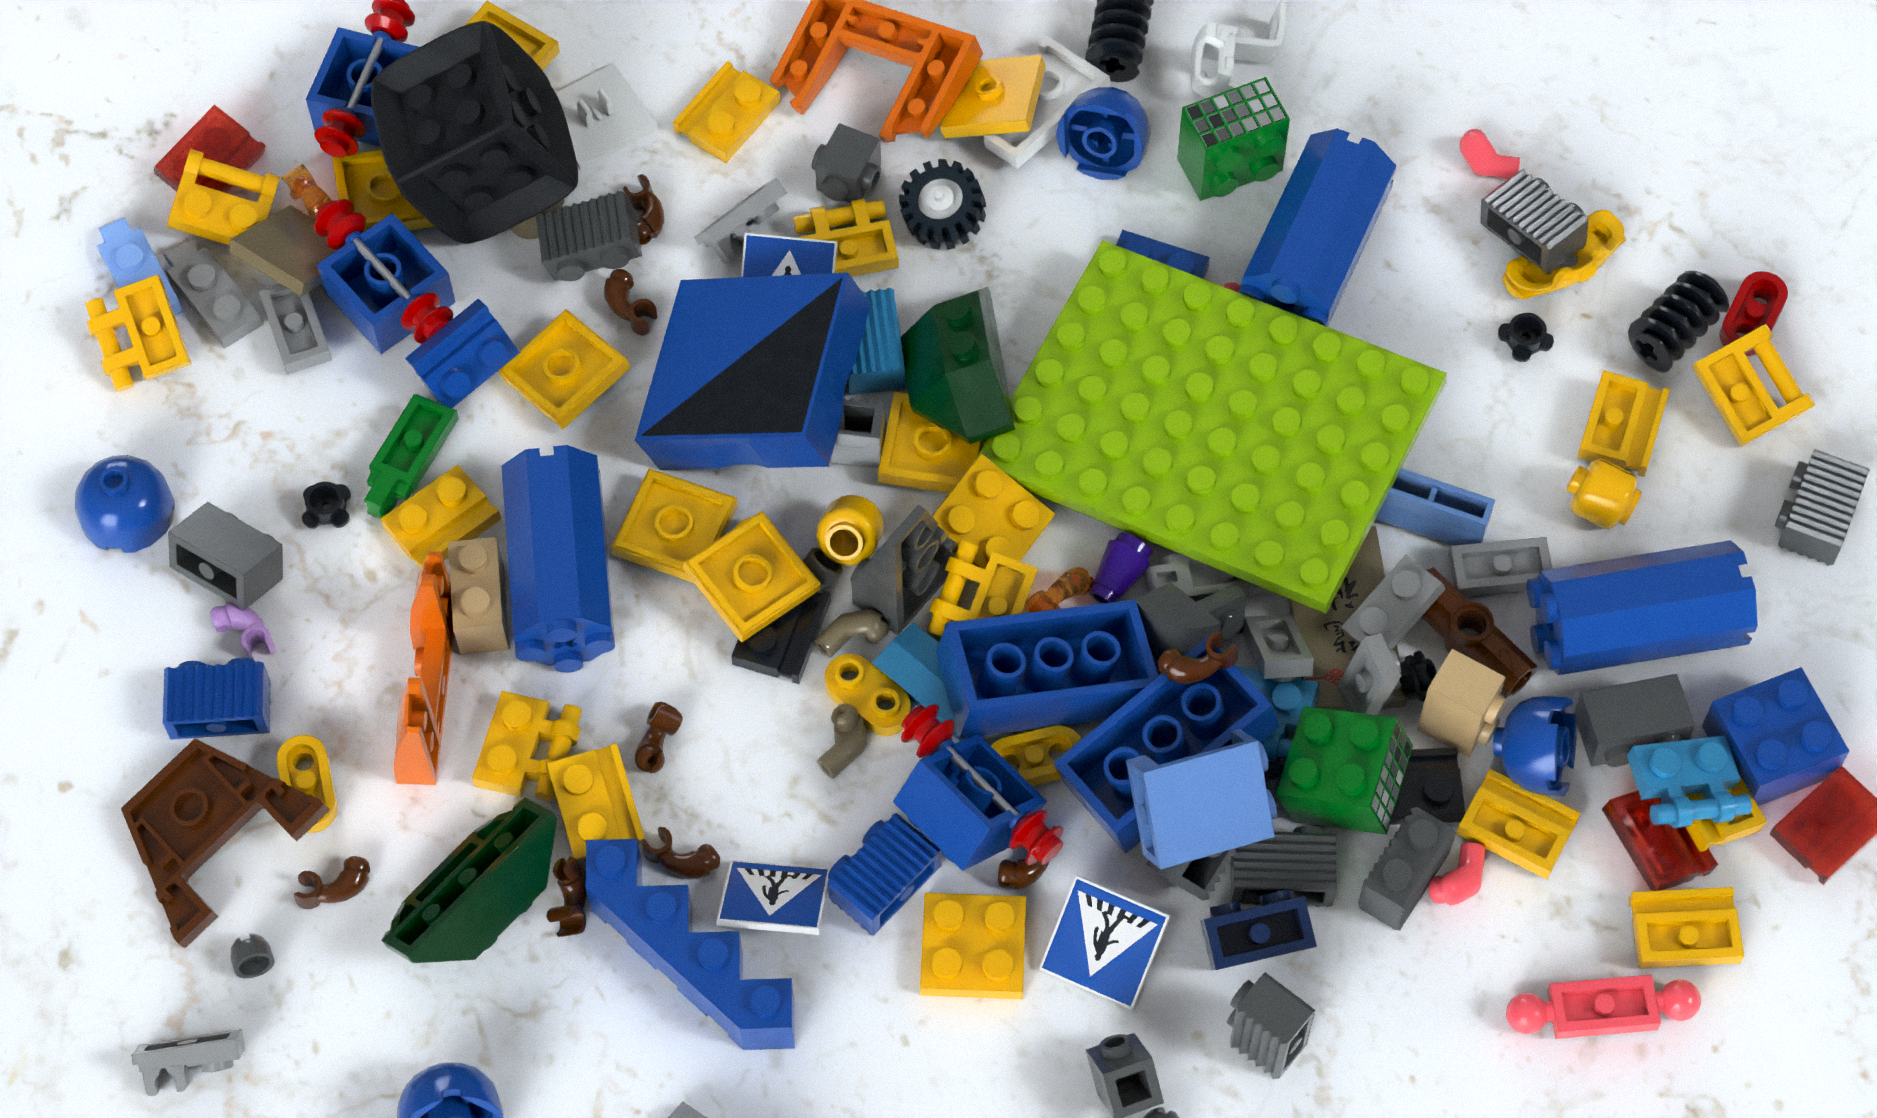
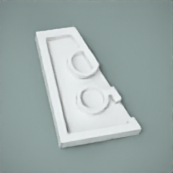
(1062, 82)

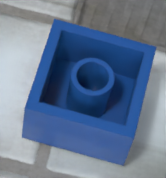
(1778, 735)

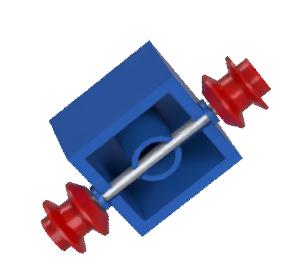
(342, 88)
(382, 277)
(971, 796)

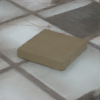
(284, 249)

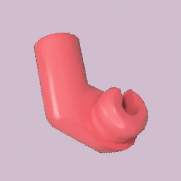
(1483, 157)
(1463, 881)

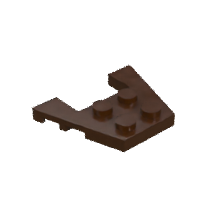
(193, 812)

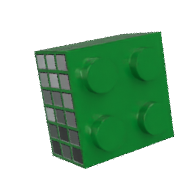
(1233, 139)
(1344, 770)

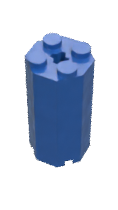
(1320, 226)
(557, 558)
(1642, 607)

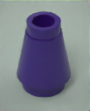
(1120, 568)

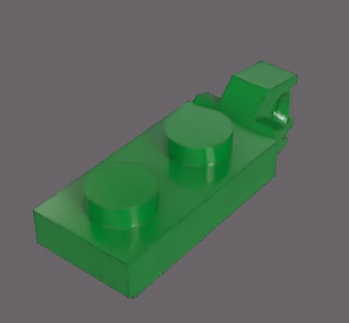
(407, 453)

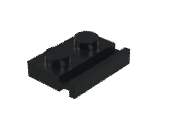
(785, 643)
(1432, 785)

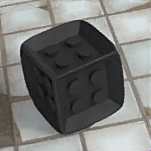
(473, 133)

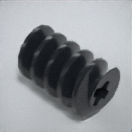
(1119, 37)
(1677, 319)

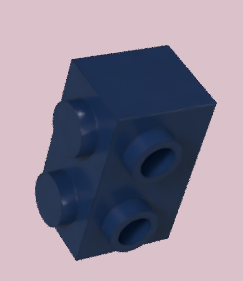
(1257, 933)

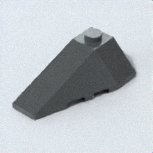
(904, 570)

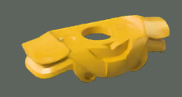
(1604, 236)

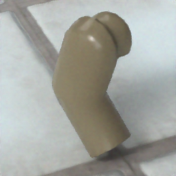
(849, 625)
(849, 740)

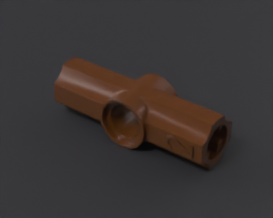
(1489, 648)

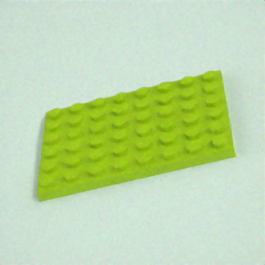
(1215, 424)

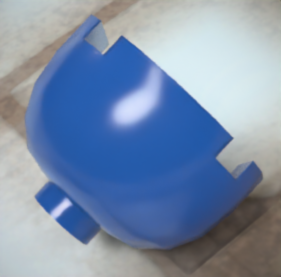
(1104, 133)
(123, 503)
(1538, 744)
(450, 1092)

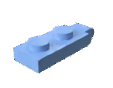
(131, 258)

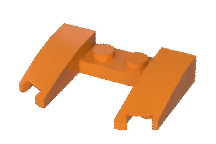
(939, 58)
(424, 698)

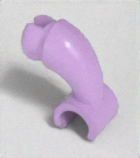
(233, 617)

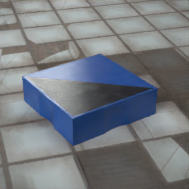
(753, 372)

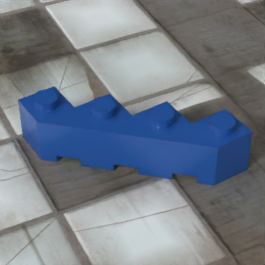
(701, 964)

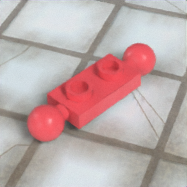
(1603, 1006)

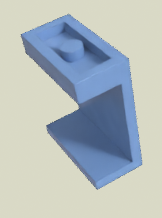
(1202, 802)

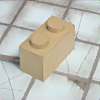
(478, 595)
(1462, 704)

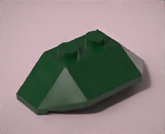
(958, 368)
(477, 888)

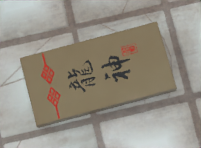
(1323, 632)

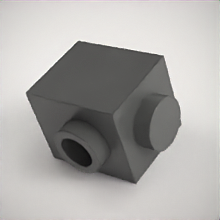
(847, 164)
(1124, 1075)

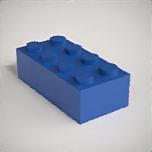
(1044, 667)
(1165, 725)

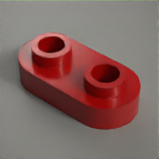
(1747, 314)

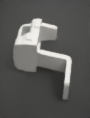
(1218, 47)

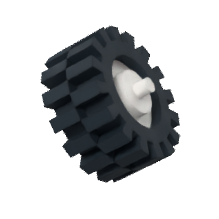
(942, 204)

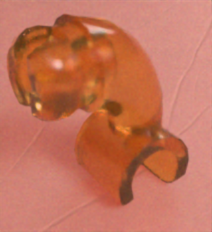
(304, 186)
(1071, 583)

